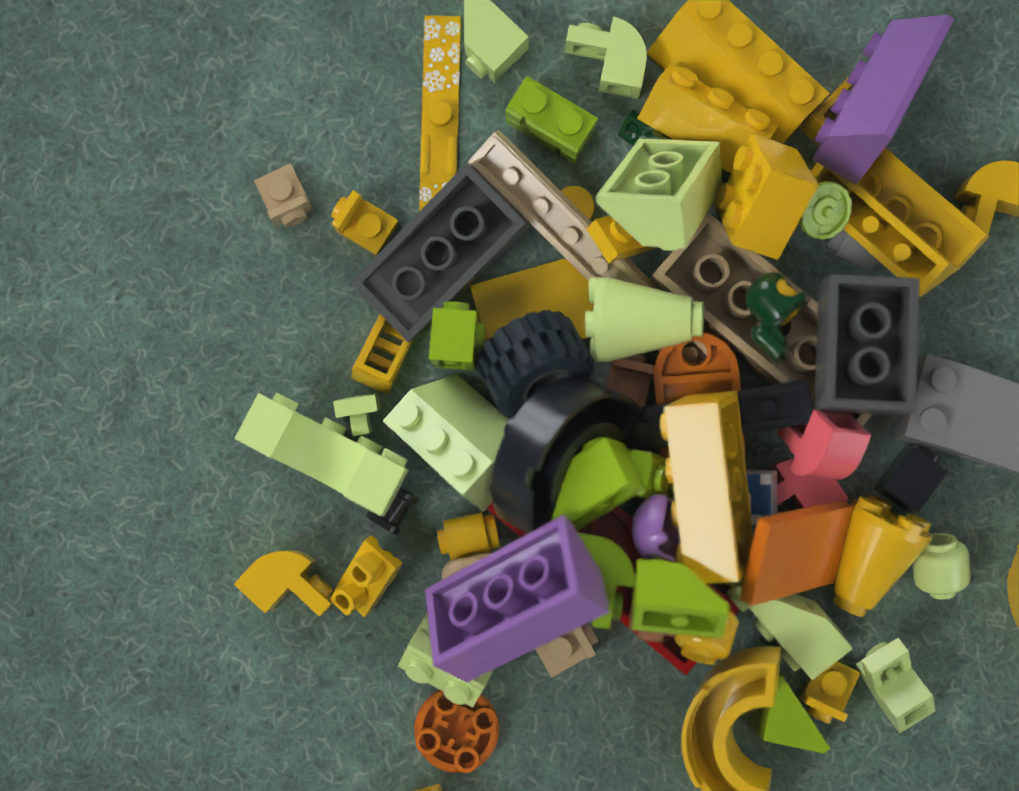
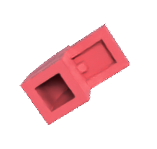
(827, 445)
(805, 490)

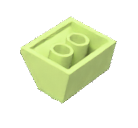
(663, 190)
(452, 433)

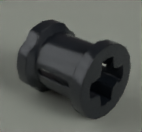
(396, 511)

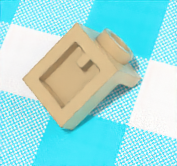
(284, 196)
(568, 649)

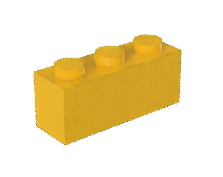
(695, 112)

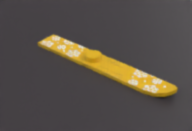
(439, 104)

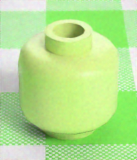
(942, 567)

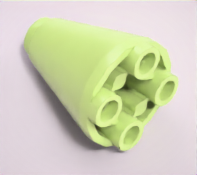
(638, 319)

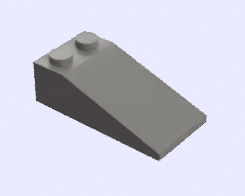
(964, 414)

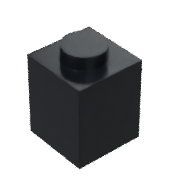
(912, 478)

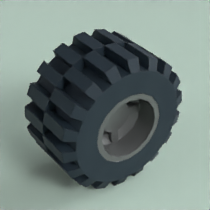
(529, 355)

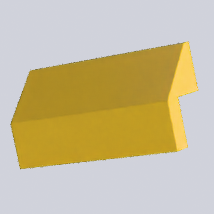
(906, 222)

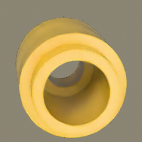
(468, 535)

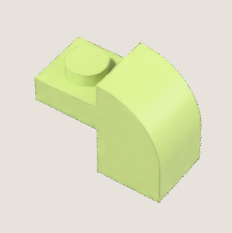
(620, 49)
(896, 685)

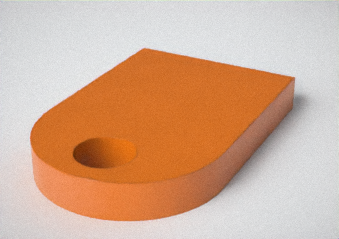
(678, 377)

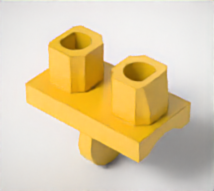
(365, 578)

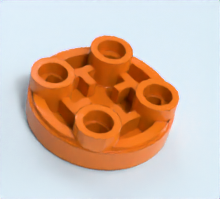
(456, 734)

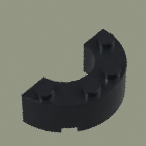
(545, 438)

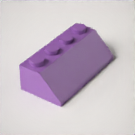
(879, 94)
(514, 601)

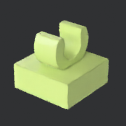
(358, 410)

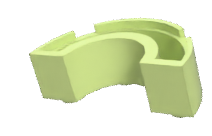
(324, 452)

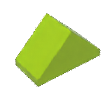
(789, 723)

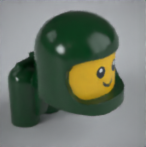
(774, 306)

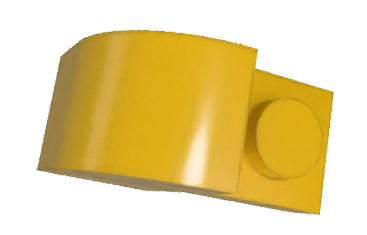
(990, 190)
(277, 574)

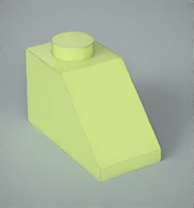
(491, 39)

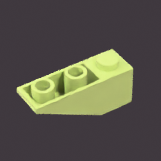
(801, 627)

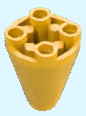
(876, 553)

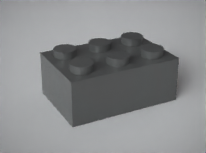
(867, 345)

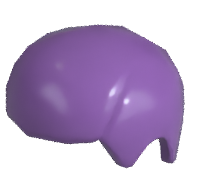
(654, 531)

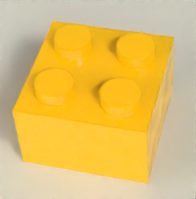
(765, 196)

